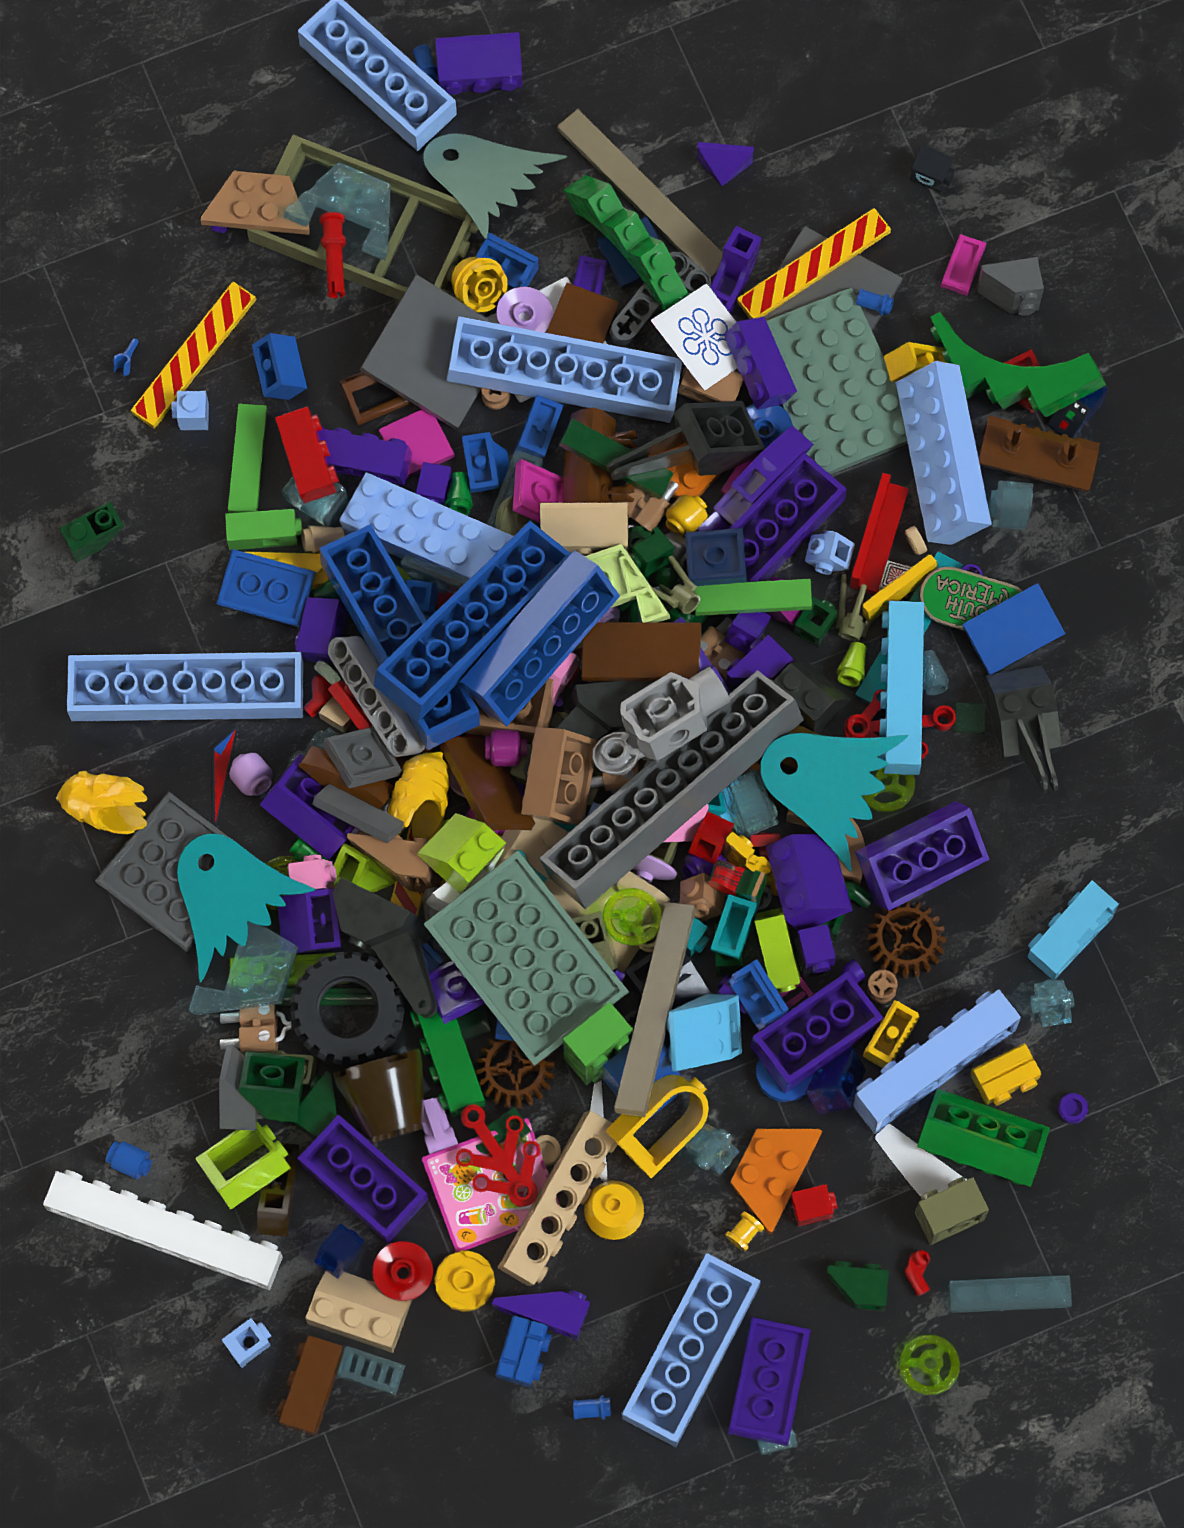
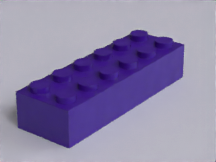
(787, 516)

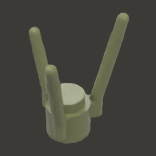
(680, 596)
(852, 625)

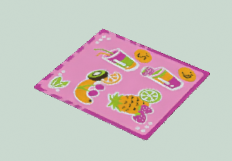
(475, 1215)

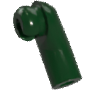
(858, 894)

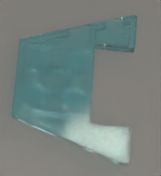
(357, 197)
(256, 976)

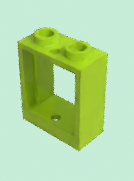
(235, 1148)

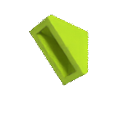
(360, 870)

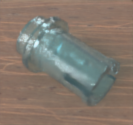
(768, 1448)

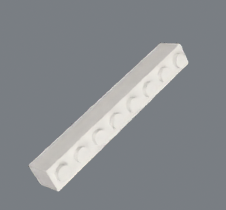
(163, 1230)

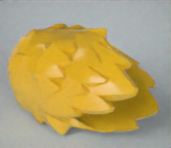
(421, 794)
(104, 802)

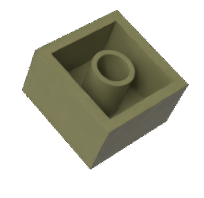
(951, 1210)

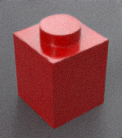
(711, 837)
(813, 1205)

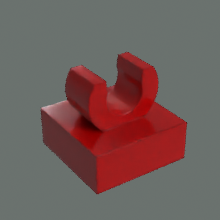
(763, 839)

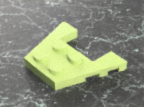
(629, 583)

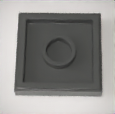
(361, 757)

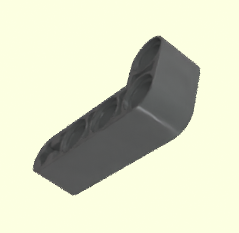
(689, 271)

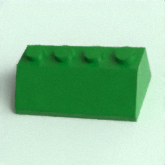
(983, 1137)

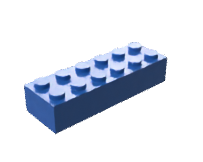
(540, 638)

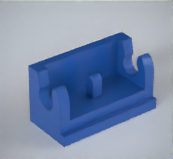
(516, 263)
(539, 427)
(758, 995)

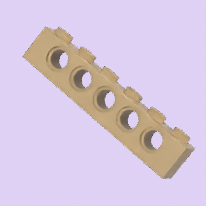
(516, 1261)

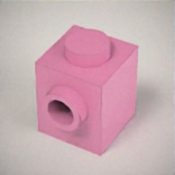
(314, 872)

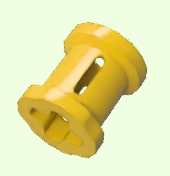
(744, 1231)

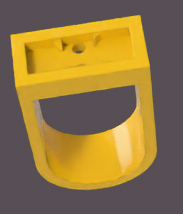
(676, 1137)

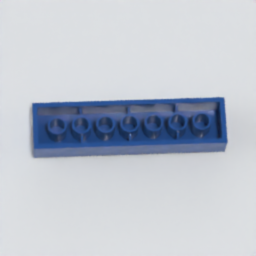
(387, 618)
(469, 622)

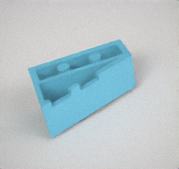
(1072, 930)

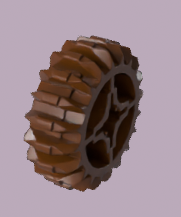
(915, 947)
(502, 1068)

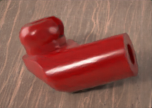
(320, 694)
(915, 1269)

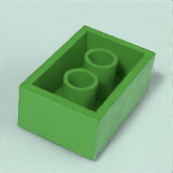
(596, 1043)

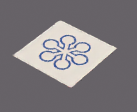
(696, 335)

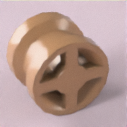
(495, 399)
(882, 979)

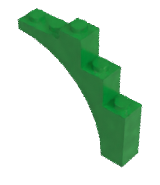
(623, 227)
(1045, 386)

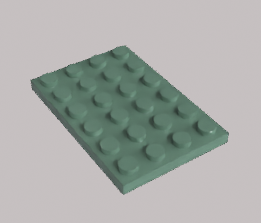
(840, 382)
(525, 957)

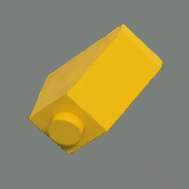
(910, 359)

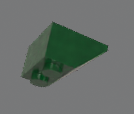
(273, 1084)

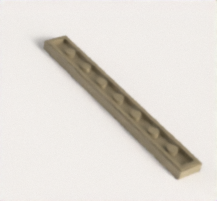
(640, 192)
(654, 1009)

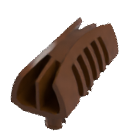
(1038, 454)
(587, 482)

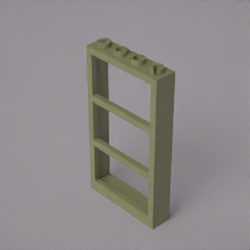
(290, 165)

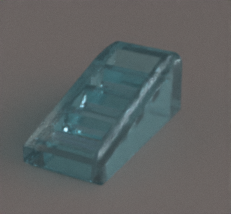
(362, 1356)

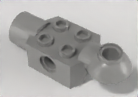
(661, 720)

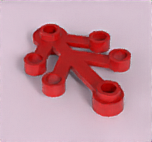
(871, 727)
(502, 1159)

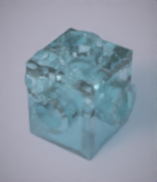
(1052, 1002)
(712, 1149)

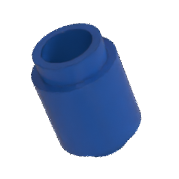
(129, 1159)

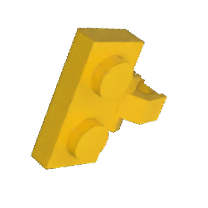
(740, 853)

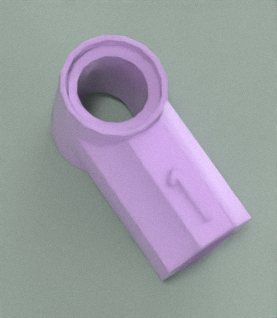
(436, 1127)

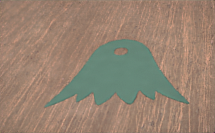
(483, 173)

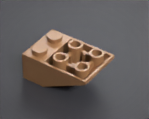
(398, 860)

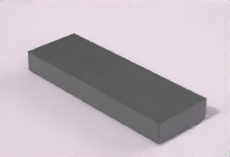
(358, 813)

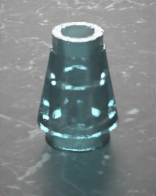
(934, 676)

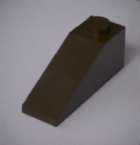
(277, 1198)

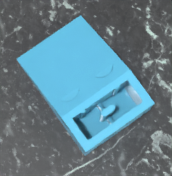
(704, 1031)

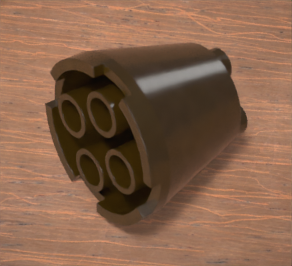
(385, 1095)

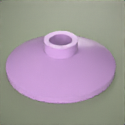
(525, 301)
(653, 868)

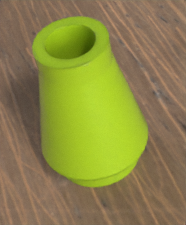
(852, 668)

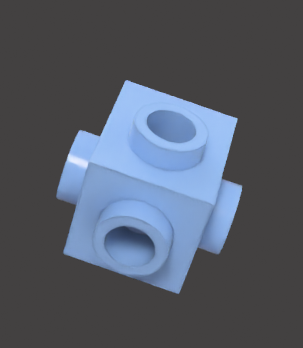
(829, 552)

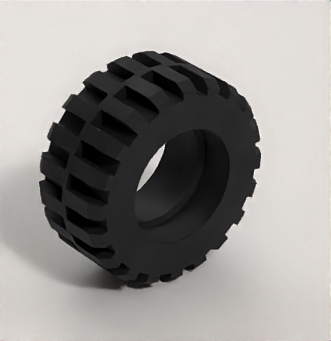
(347, 1050)

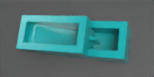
(734, 926)

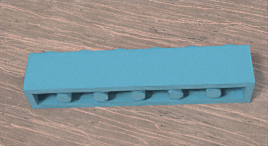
(903, 685)

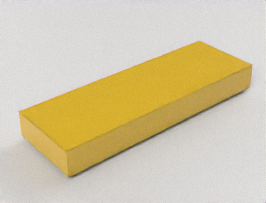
(899, 588)

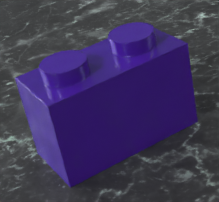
(321, 623)

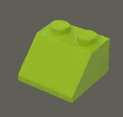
(461, 850)

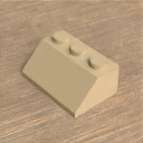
(586, 525)
(357, 1311)

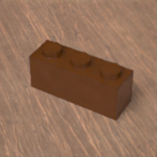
(310, 1385)

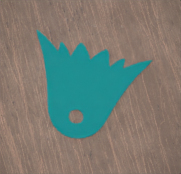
(827, 781)
(228, 893)

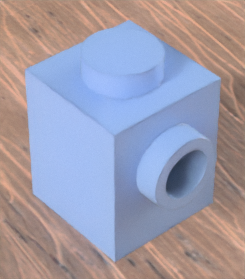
(191, 410)

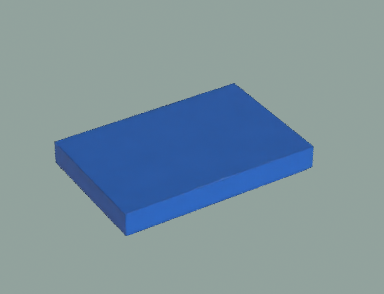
(265, 588)
(1013, 629)

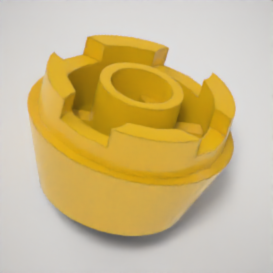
(479, 283)
(614, 1210)

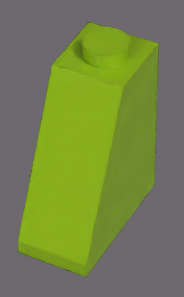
(777, 949)

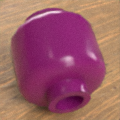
(505, 747)

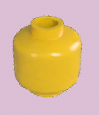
(686, 514)

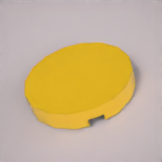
(464, 1281)

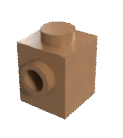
(707, 900)

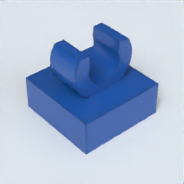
(424, 594)

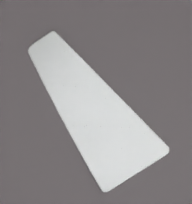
(916, 1165)

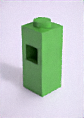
(262, 529)

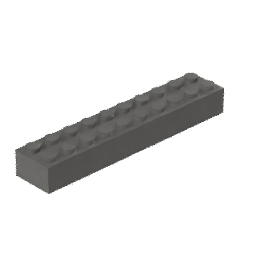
(670, 791)

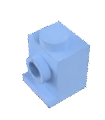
(235, 1341)

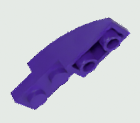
(762, 473)

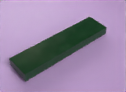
(602, 450)

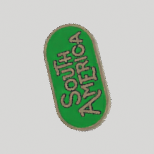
(957, 595)

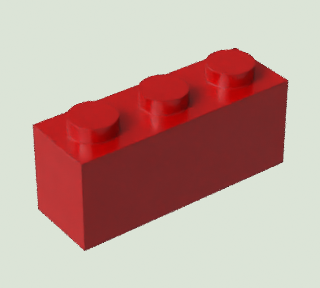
(307, 454)

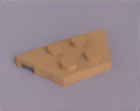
(254, 203)

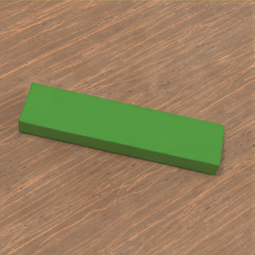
(247, 458)
(754, 597)

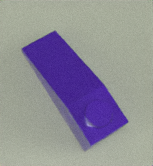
(557, 1310)

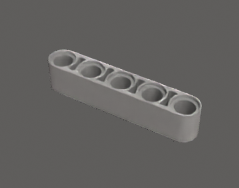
(358, 670)

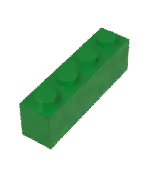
(450, 1063)

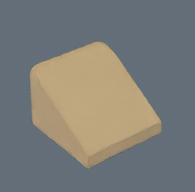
(335, 715)

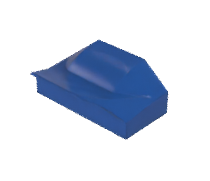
(485, 462)

